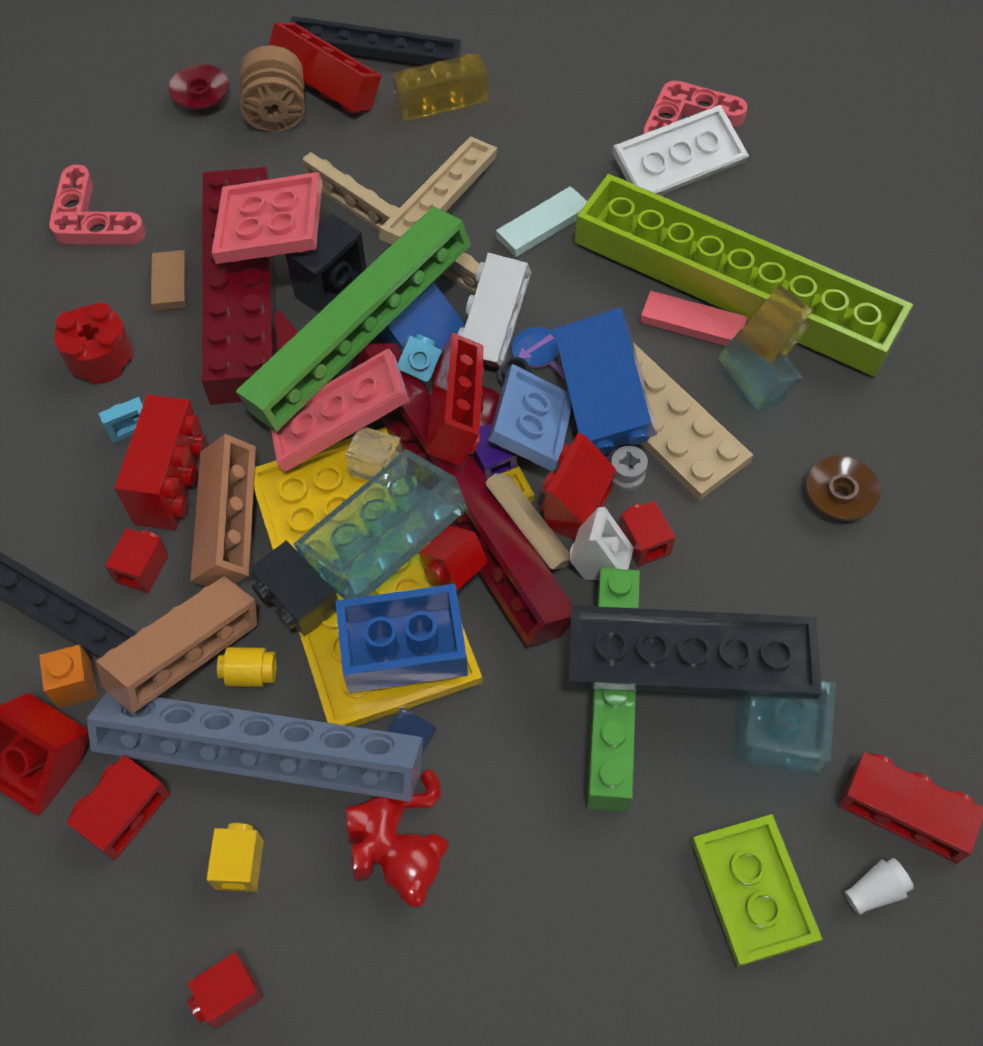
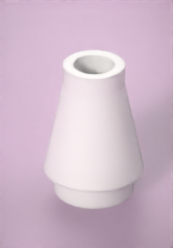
(880, 886)

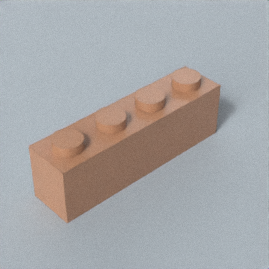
(223, 512)
(177, 644)

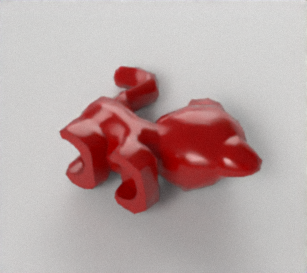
(407, 859)

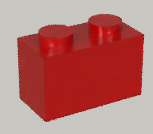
(118, 807)

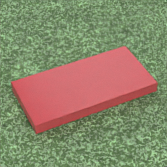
(341, 409)

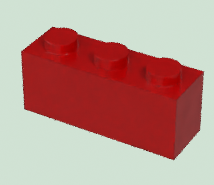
(912, 807)

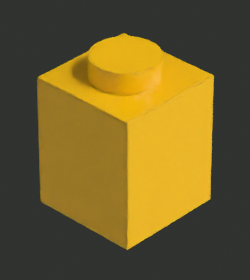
(235, 858)

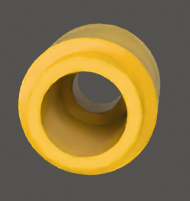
(247, 667)

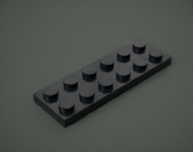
(694, 652)

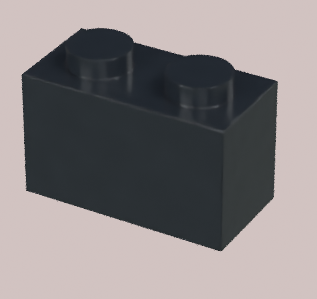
(293, 588)

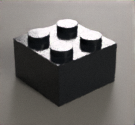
(327, 270)

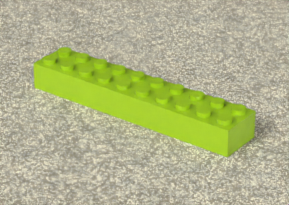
(739, 271)

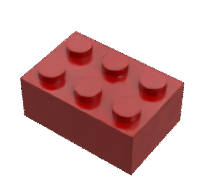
(161, 463)

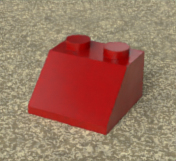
(37, 751)

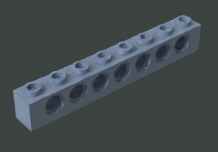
(260, 746)

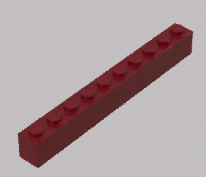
(513, 567)

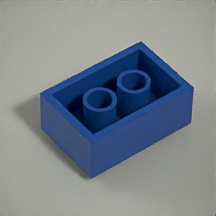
(401, 638)

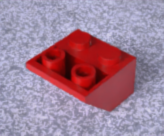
(576, 487)

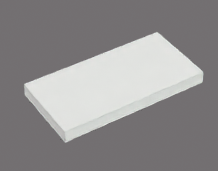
(681, 152)

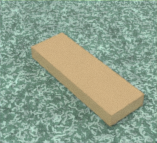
(529, 521)

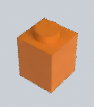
(68, 676)

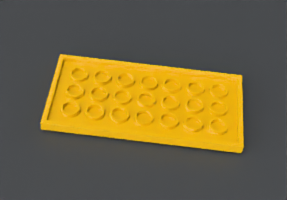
(292, 506)

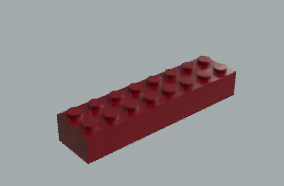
(235, 301)

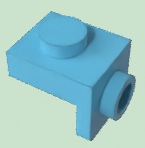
(419, 357)
(121, 419)

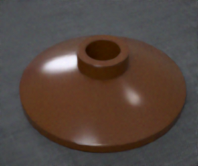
(847, 476)

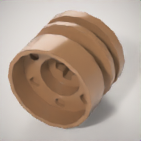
(271, 88)

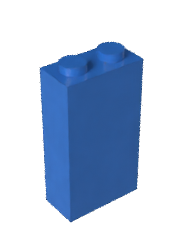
(605, 381)

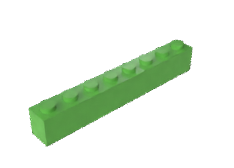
(354, 318)

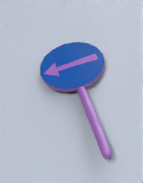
(537, 348)

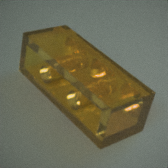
(441, 86)

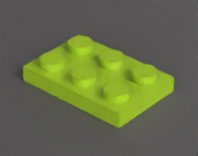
(755, 890)

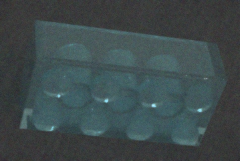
(382, 525)

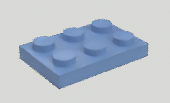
(531, 418)

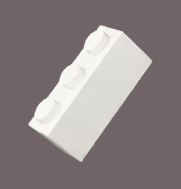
(496, 306)

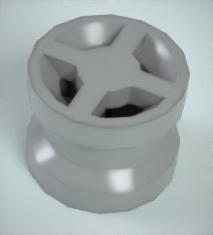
(626, 477)

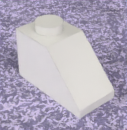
(600, 545)

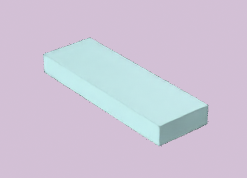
(541, 221)

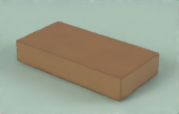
(169, 280)

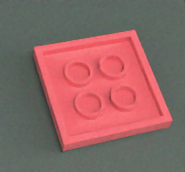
(268, 218)

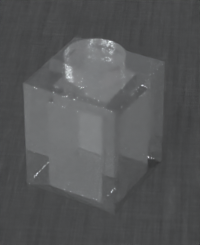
(371, 452)

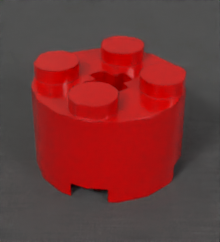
(93, 343)

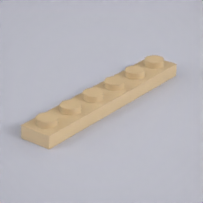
(442, 187)

